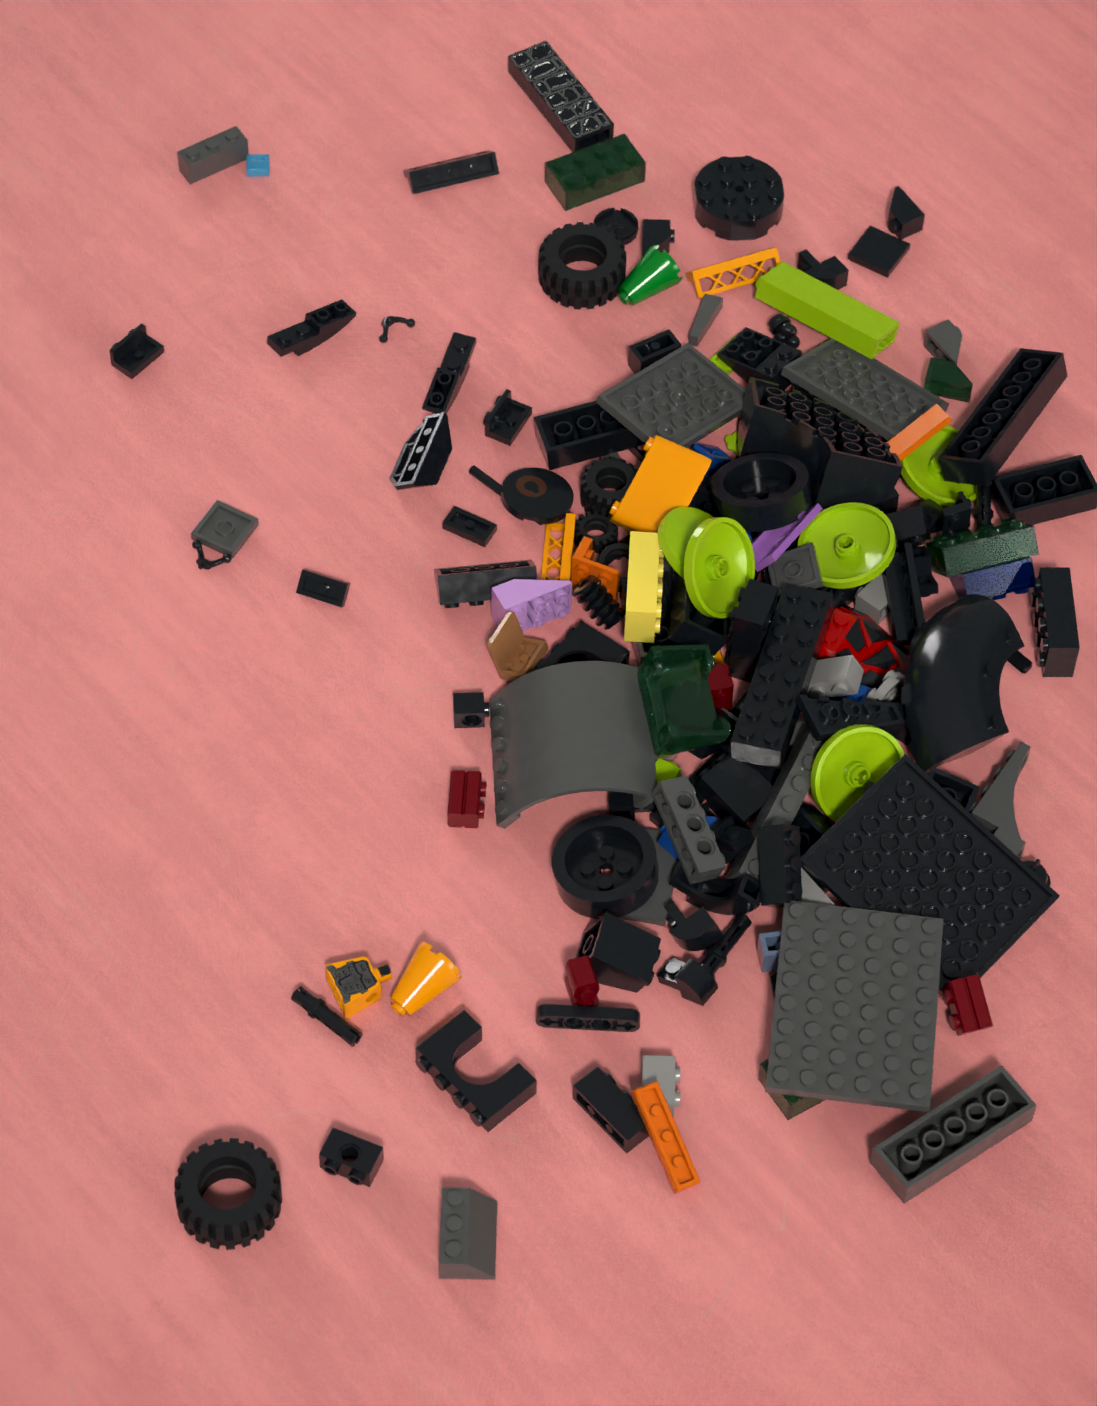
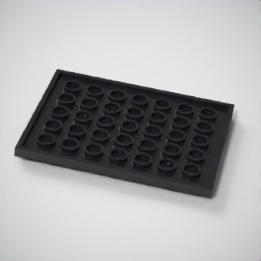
(926, 856)

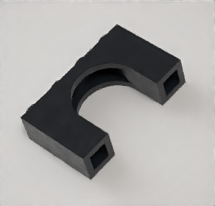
(585, 645)
(485, 1103)

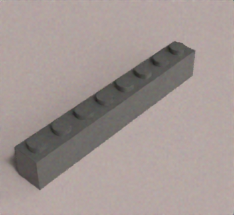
(781, 801)

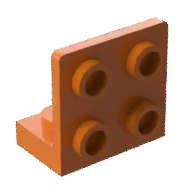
(584, 567)

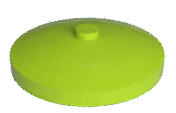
(924, 473)
(675, 533)
(851, 543)
(717, 566)
(848, 763)

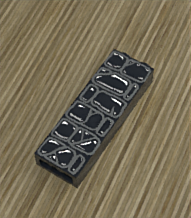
(560, 96)

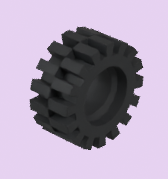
(596, 522)

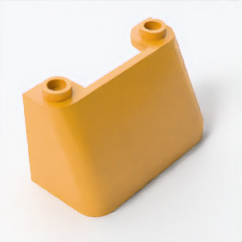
(663, 482)

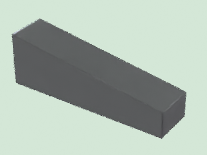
(708, 311)

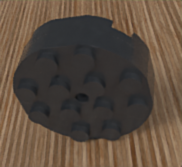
(738, 198)

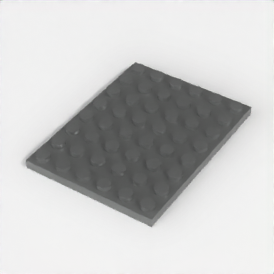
(855, 1006)

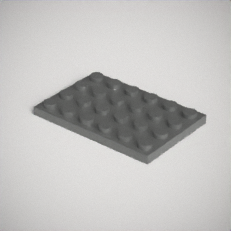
(861, 387)
(675, 398)

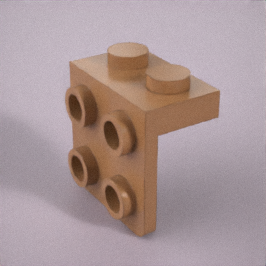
(512, 651)

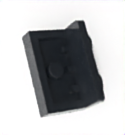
(135, 352)
(506, 419)
(955, 517)

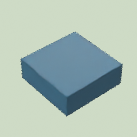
(257, 165)

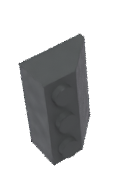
(467, 1235)

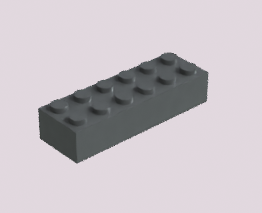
(952, 1134)

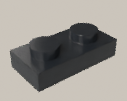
(469, 526)
(323, 587)

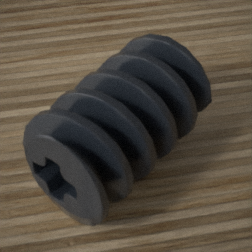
(599, 601)

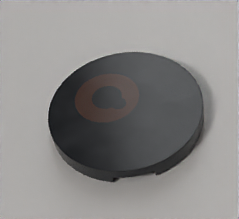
(537, 495)

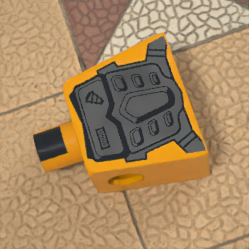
(356, 983)

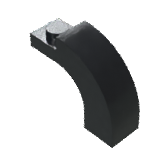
(718, 895)

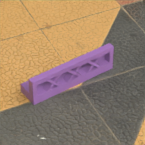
(772, 543)

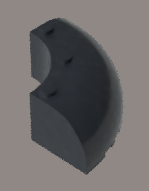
(840, 455)
(956, 680)

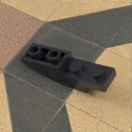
(312, 332)
(450, 375)

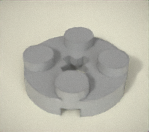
(889, 689)

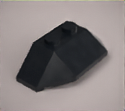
(423, 454)

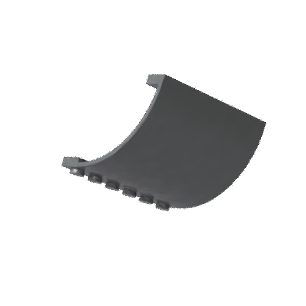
(570, 734)

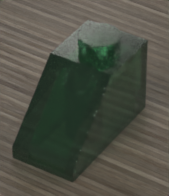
(947, 380)

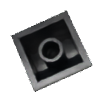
(620, 953)

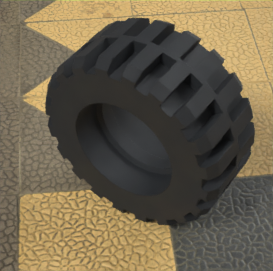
(587, 244)
(221, 1162)

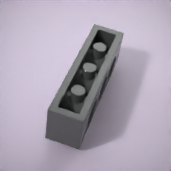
(688, 843)

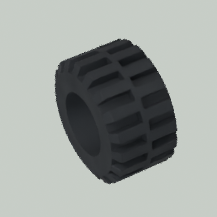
(604, 475)

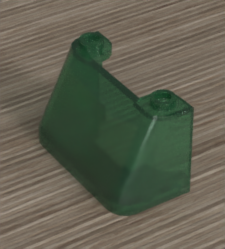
(680, 699)

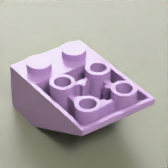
(532, 601)

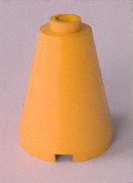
(423, 980)

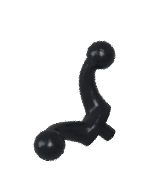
(390, 320)
(205, 564)

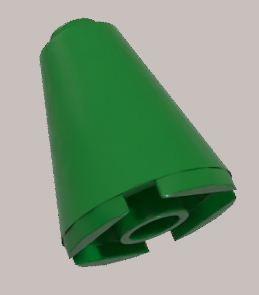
(649, 277)

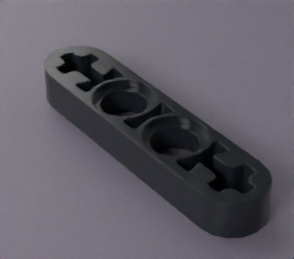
(588, 1018)

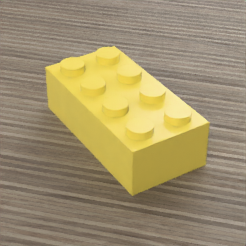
(643, 587)

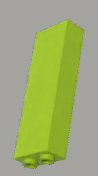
(827, 310)

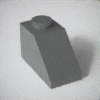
(944, 341)

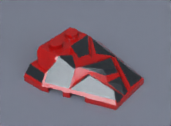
(860, 636)

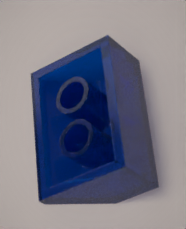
(996, 580)

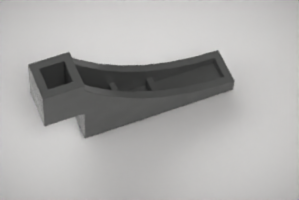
(997, 803)

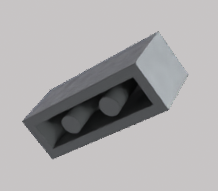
(213, 155)

